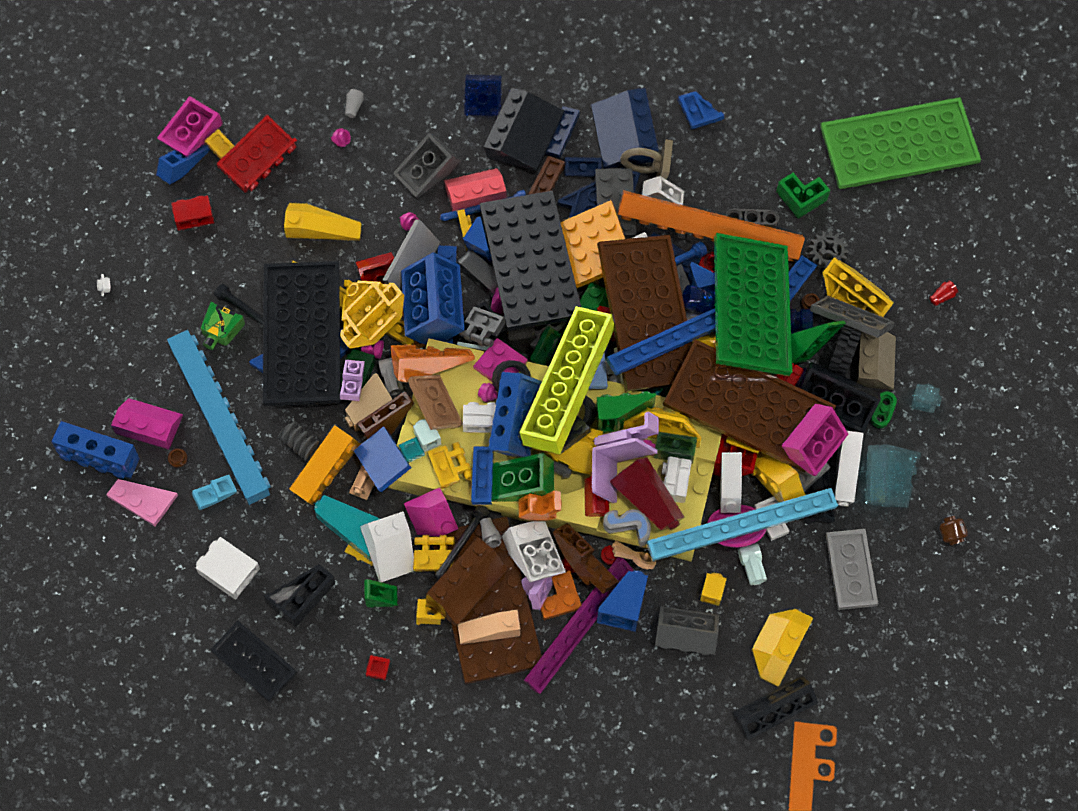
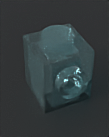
(926, 398)

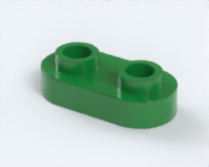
(884, 411)

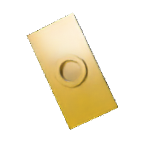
(219, 144)

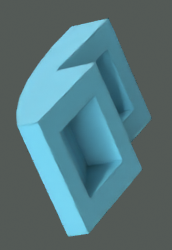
(214, 492)

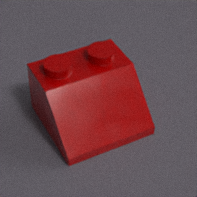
(374, 268)

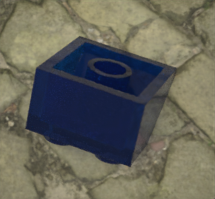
(483, 95)

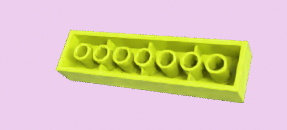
(567, 380)

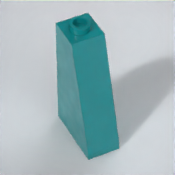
(344, 522)

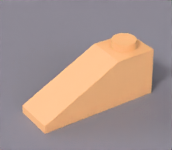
(490, 627)

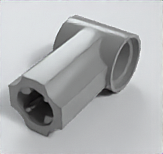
(392, 385)

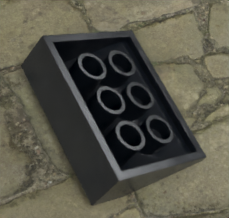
(523, 130)

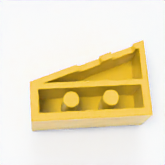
(778, 478)

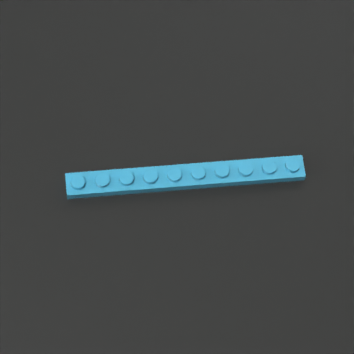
(741, 524)

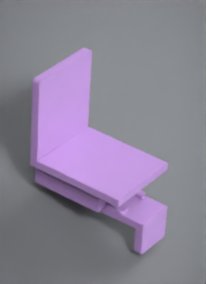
(616, 448)

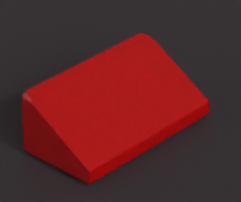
(594, 505)

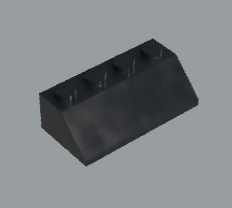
(853, 401)

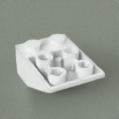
(533, 550)

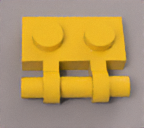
(443, 465)
(431, 559)

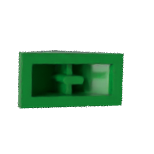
(380, 594)

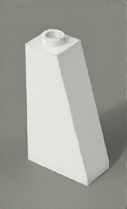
(847, 468)

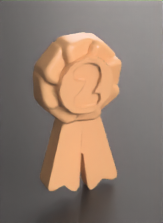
(641, 559)

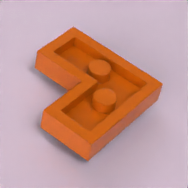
(565, 600)

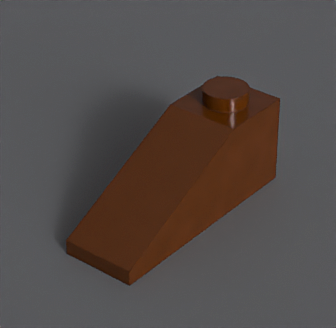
(388, 416)

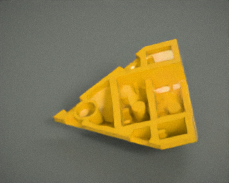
(369, 311)

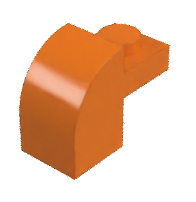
(539, 507)

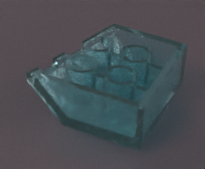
(890, 475)

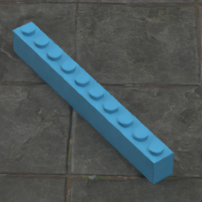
(219, 418)

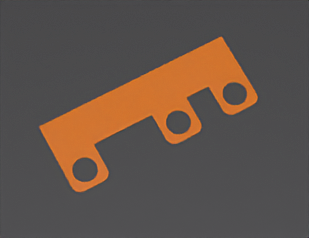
(806, 765)

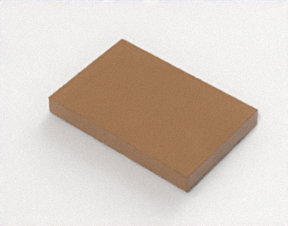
(435, 402)

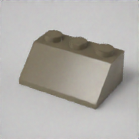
(876, 361)

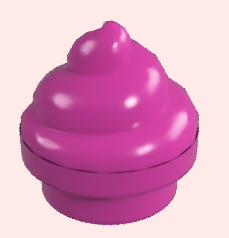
(341, 137)
(407, 220)
(487, 392)

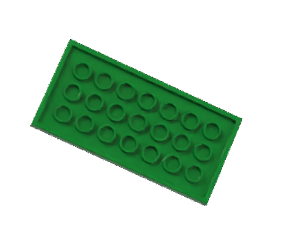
(752, 304)

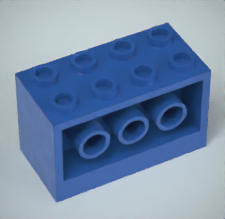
(432, 299)

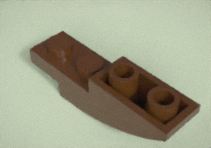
(579, 556)

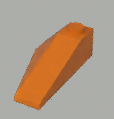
(422, 362)

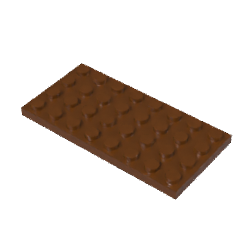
(644, 301)
(740, 402)
(505, 655)

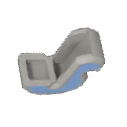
(630, 520)

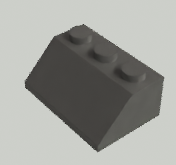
(687, 630)

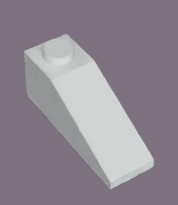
(731, 482)

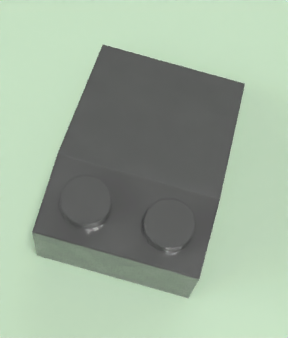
(426, 165)

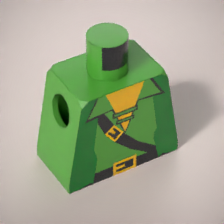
(220, 325)

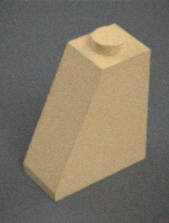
(372, 398)

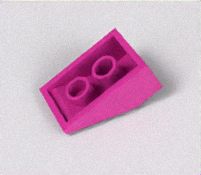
(190, 127)

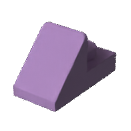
(537, 590)

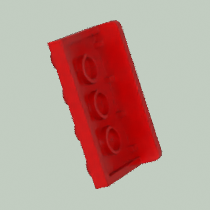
(257, 154)

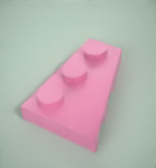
(142, 500)

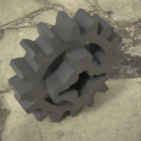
(827, 249)

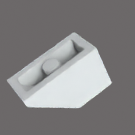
(663, 190)

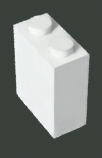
(227, 567)

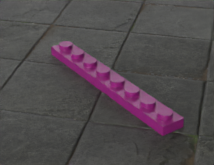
(573, 632)

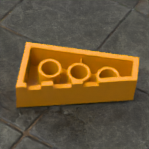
(324, 465)

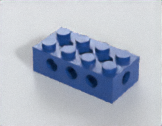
(523, 392)
(95, 450)

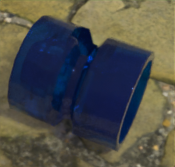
(701, 300)
(805, 319)

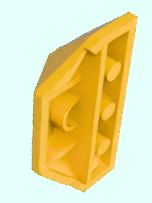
(853, 288)
(669, 422)
(779, 643)

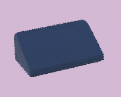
(582, 166)

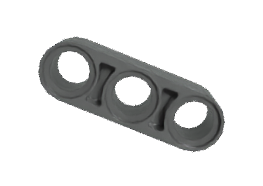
(759, 216)
(478, 271)

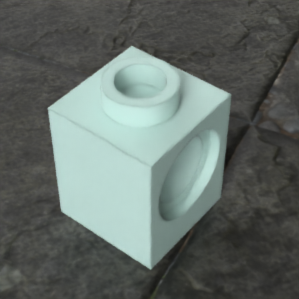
(427, 438)

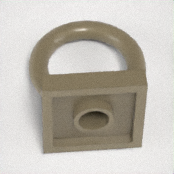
(661, 161)

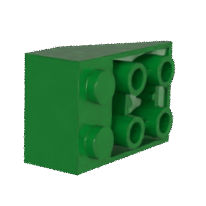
(614, 410)

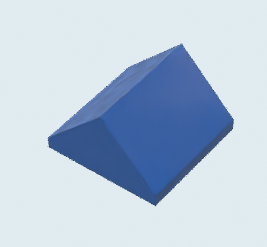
(477, 241)
(701, 277)

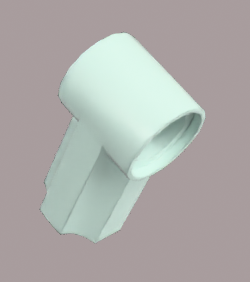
(751, 559)

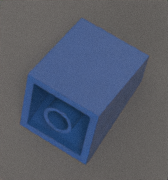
(624, 603)

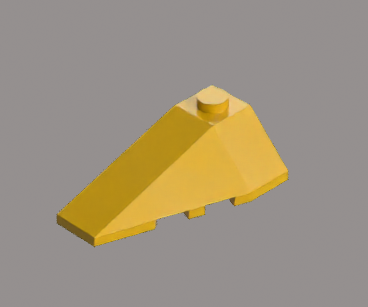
(317, 223)
(579, 455)

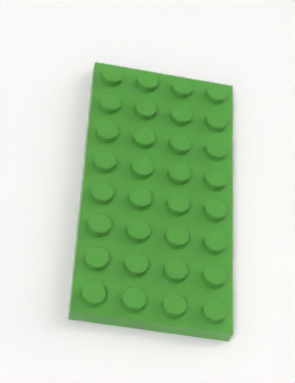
(900, 143)

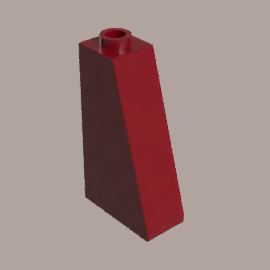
(649, 494)

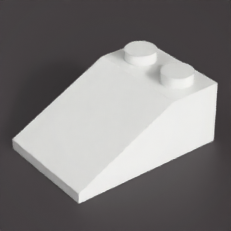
(389, 546)

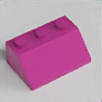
(146, 423)
(815, 439)

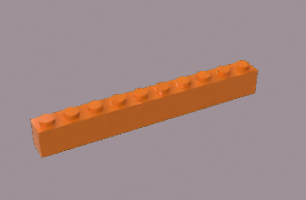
(702, 222)

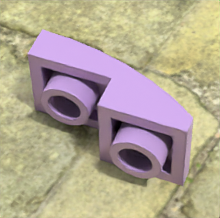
(352, 380)

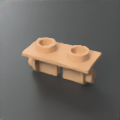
(362, 485)

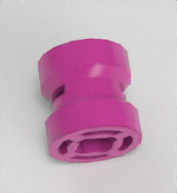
(375, 349)

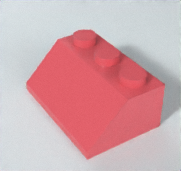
(475, 189)

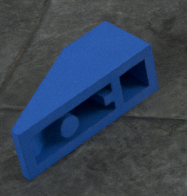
(176, 165)

